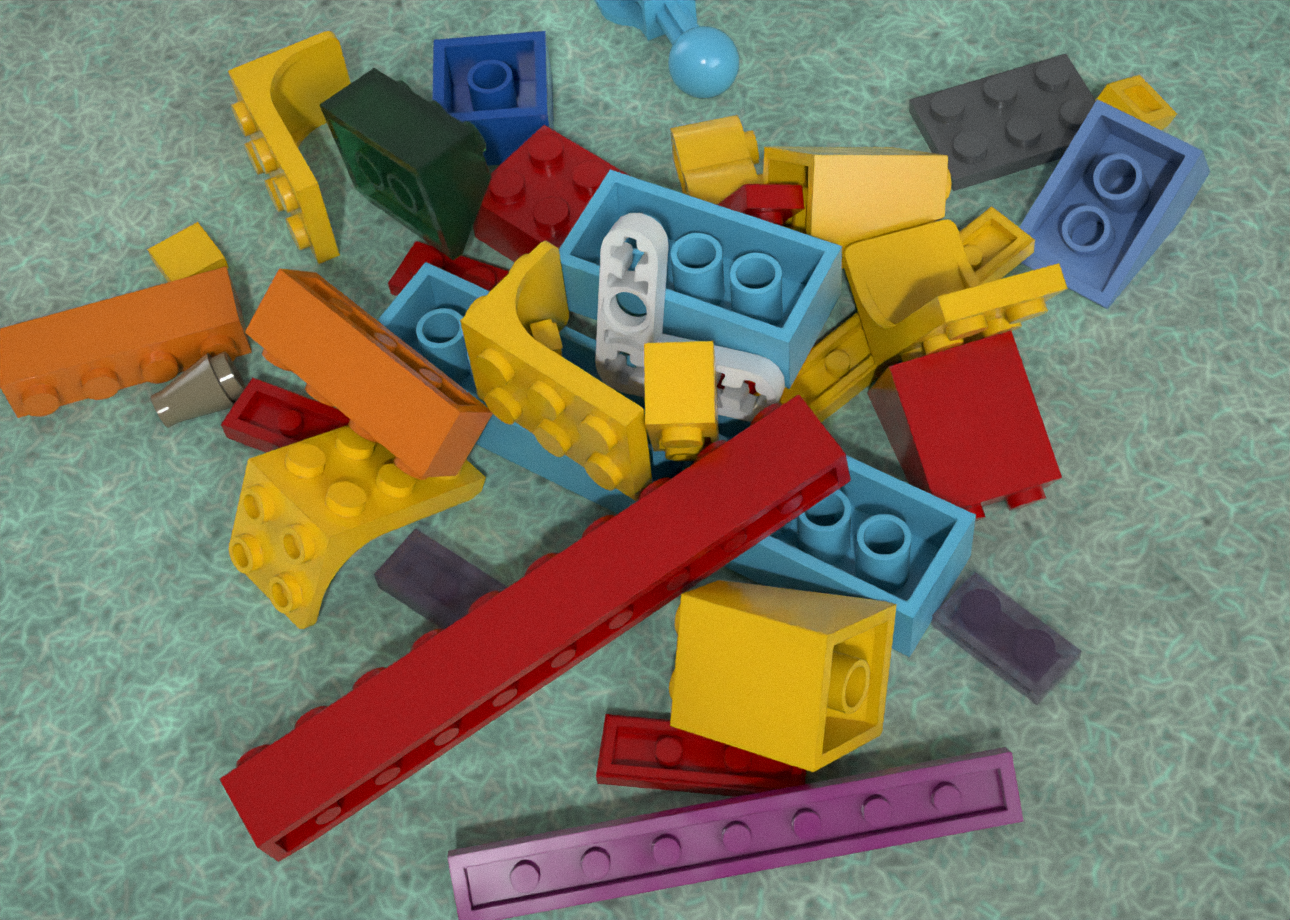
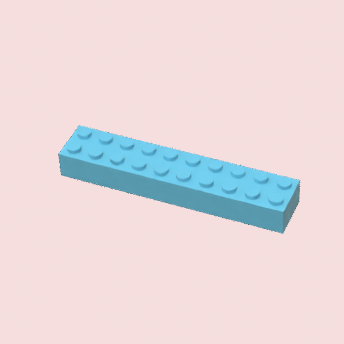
(860, 542)

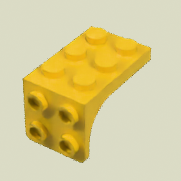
(279, 110)
(925, 298)
(544, 391)
(321, 503)

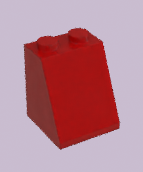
(968, 425)

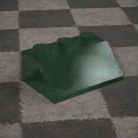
(410, 158)

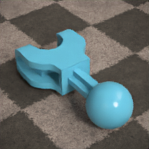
(701, 57)

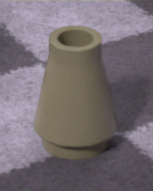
(202, 389)

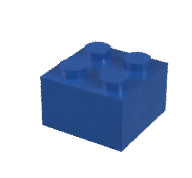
(497, 86)

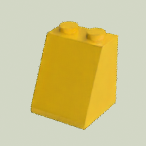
(860, 190)
(781, 670)

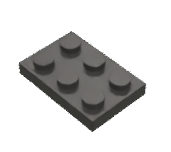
(1004, 120)

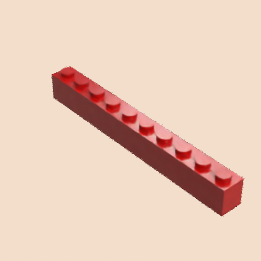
(535, 628)

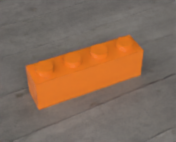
(120, 342)
(367, 374)

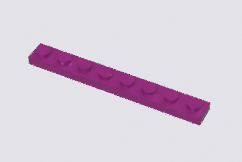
(735, 836)

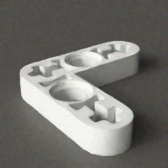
(628, 333)

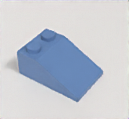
(1112, 202)

